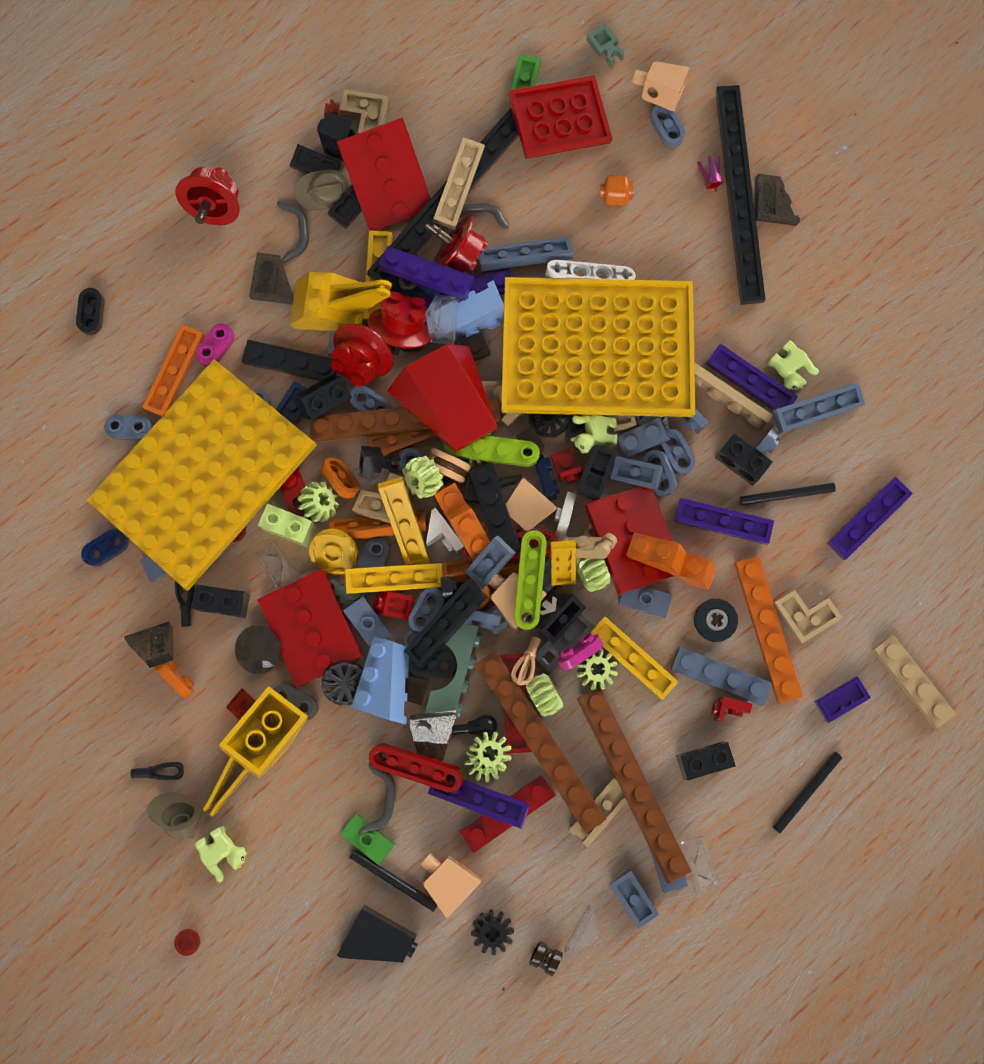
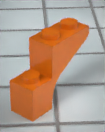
(462, 519)
(673, 559)

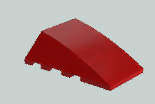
(446, 395)

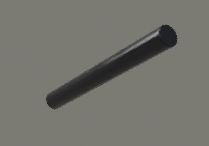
(787, 494)
(807, 792)
(393, 880)

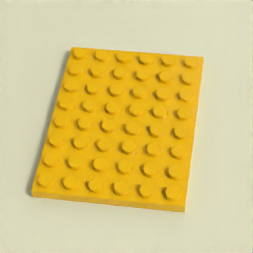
(598, 347)
(201, 474)

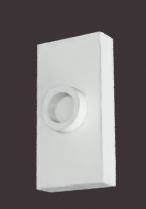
(563, 516)

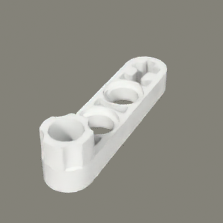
(559, 269)

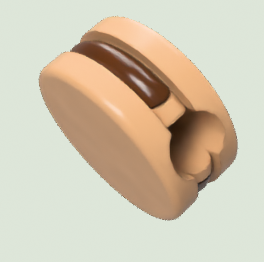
(449, 465)

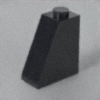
(377, 939)

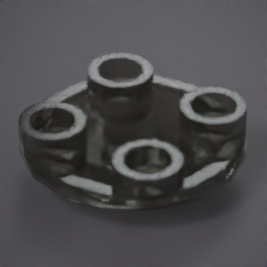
(257, 649)

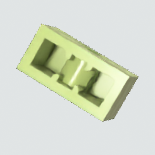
(287, 525)

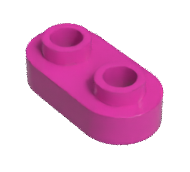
(216, 345)
(575, 655)

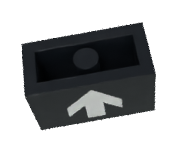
(557, 613)

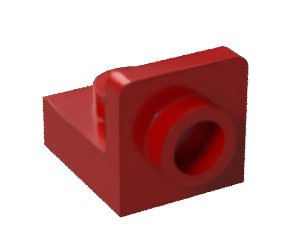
(566, 465)
(393, 604)
(734, 708)

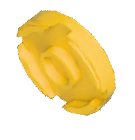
(333, 551)

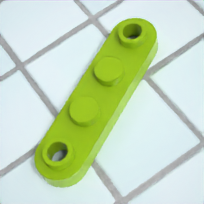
(498, 451)
(530, 580)

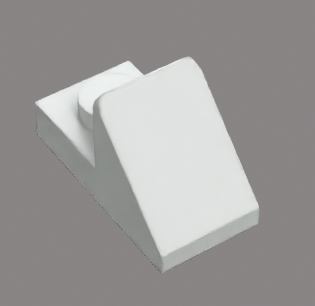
(439, 528)

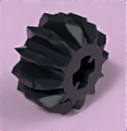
(484, 927)

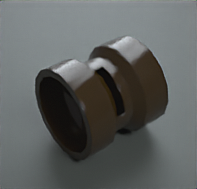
(551, 960)

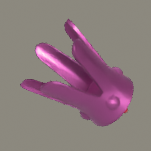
(714, 179)

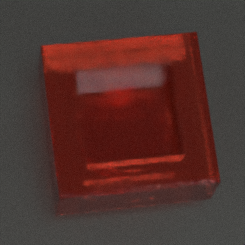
(240, 703)

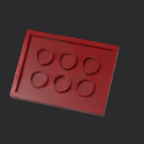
(560, 117)
(385, 174)
(622, 516)
(309, 626)

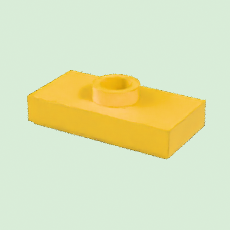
(563, 563)

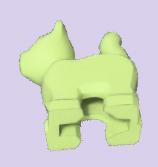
(793, 361)
(596, 432)
(221, 847)

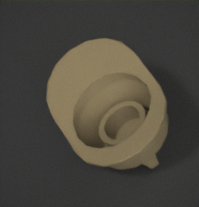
(320, 189)
(175, 814)

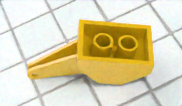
(331, 300)
(257, 742)

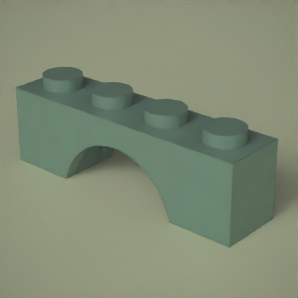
(462, 645)

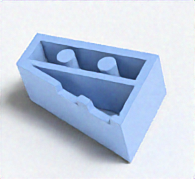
(479, 312)
(383, 681)

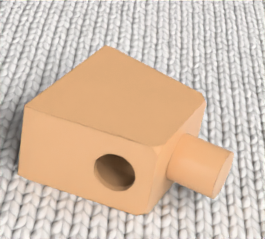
(662, 84)
(529, 507)
(505, 597)
(448, 882)

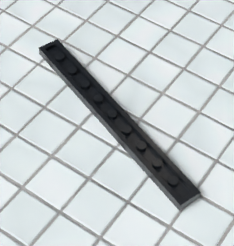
(740, 195)
(414, 234)

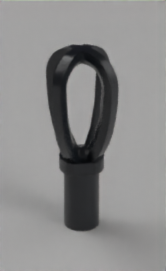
(185, 607)
(150, 771)

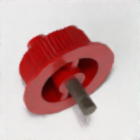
(209, 196)

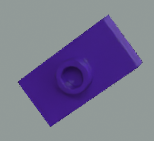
(842, 699)

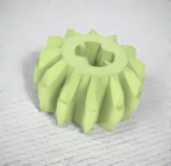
(422, 477)
(318, 502)
(592, 573)
(597, 678)
(544, 695)
(485, 760)
(480, 771)

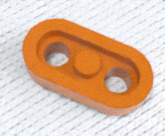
(340, 477)
(180, 684)

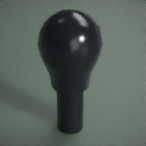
(478, 726)

